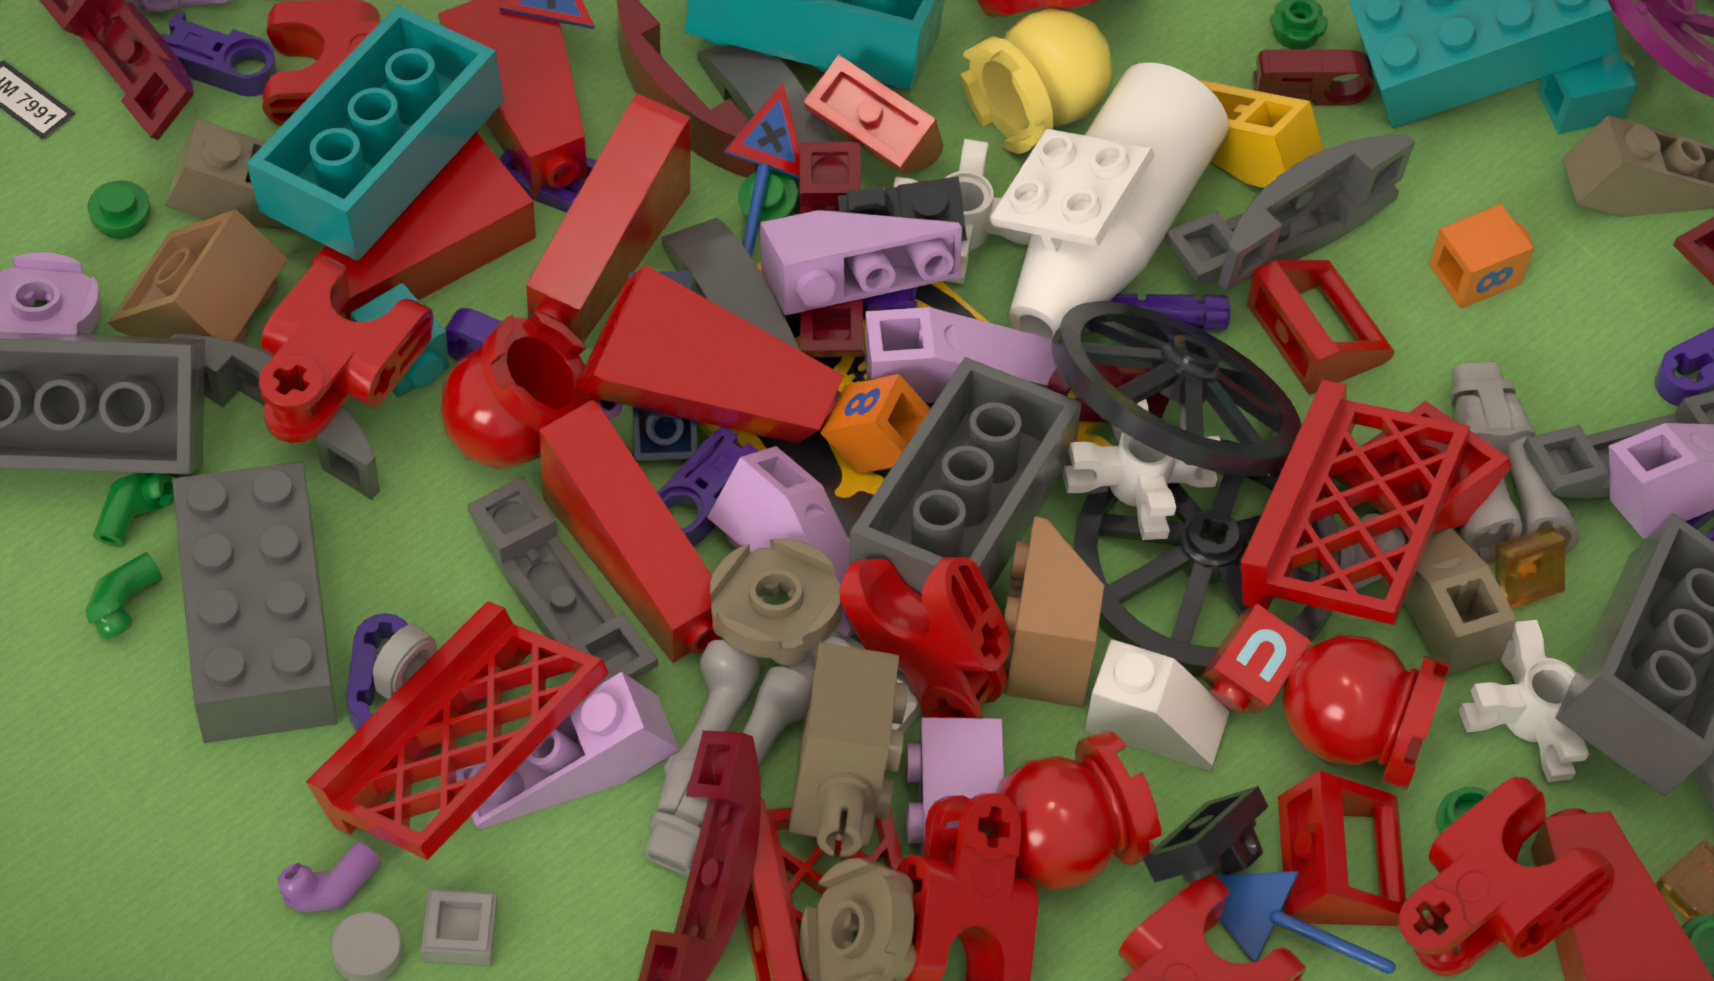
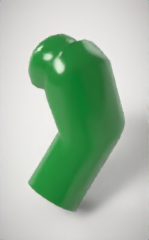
(131, 498)
(115, 589)

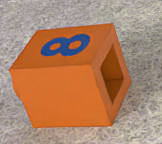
(1481, 255)
(874, 422)

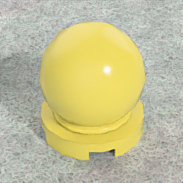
(1038, 77)

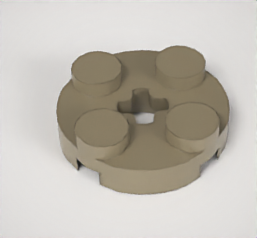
(781, 630)
(866, 899)

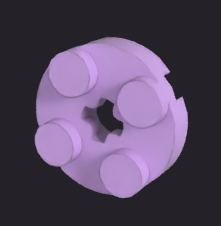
(70, 296)

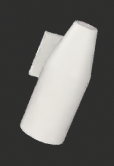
(1108, 195)

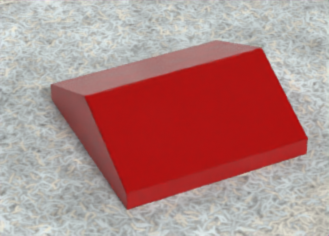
(1473, 483)

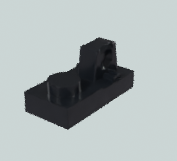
(920, 200)
(1211, 838)

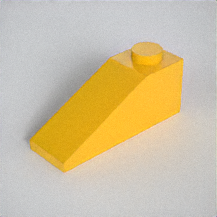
(1264, 134)

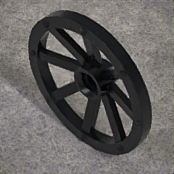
(1185, 368)
(1195, 556)

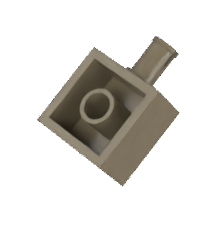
(848, 747)

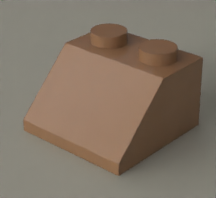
(203, 281)

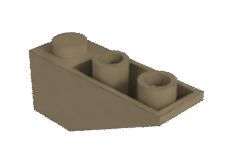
(1640, 170)
(214, 175)
(1458, 604)

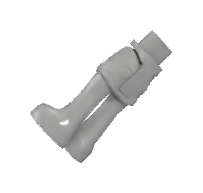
(1496, 416)
(730, 683)

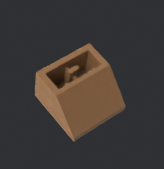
(1051, 619)

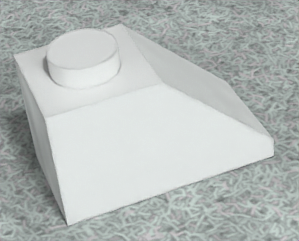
(1156, 706)

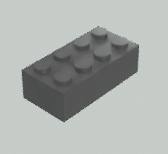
(101, 403)
(969, 476)
(253, 602)
(1650, 662)

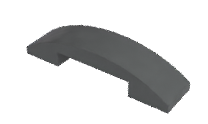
(752, 79)
(1355, 167)
(1205, 241)
(727, 275)
(341, 445)
(1579, 464)
(552, 583)

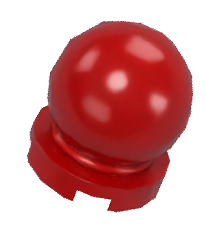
(512, 390)
(1360, 704)
(1080, 814)

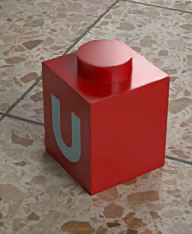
(1254, 660)

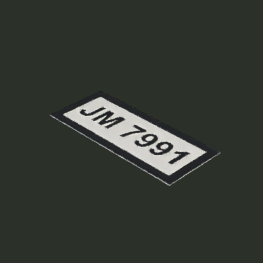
(30, 103)

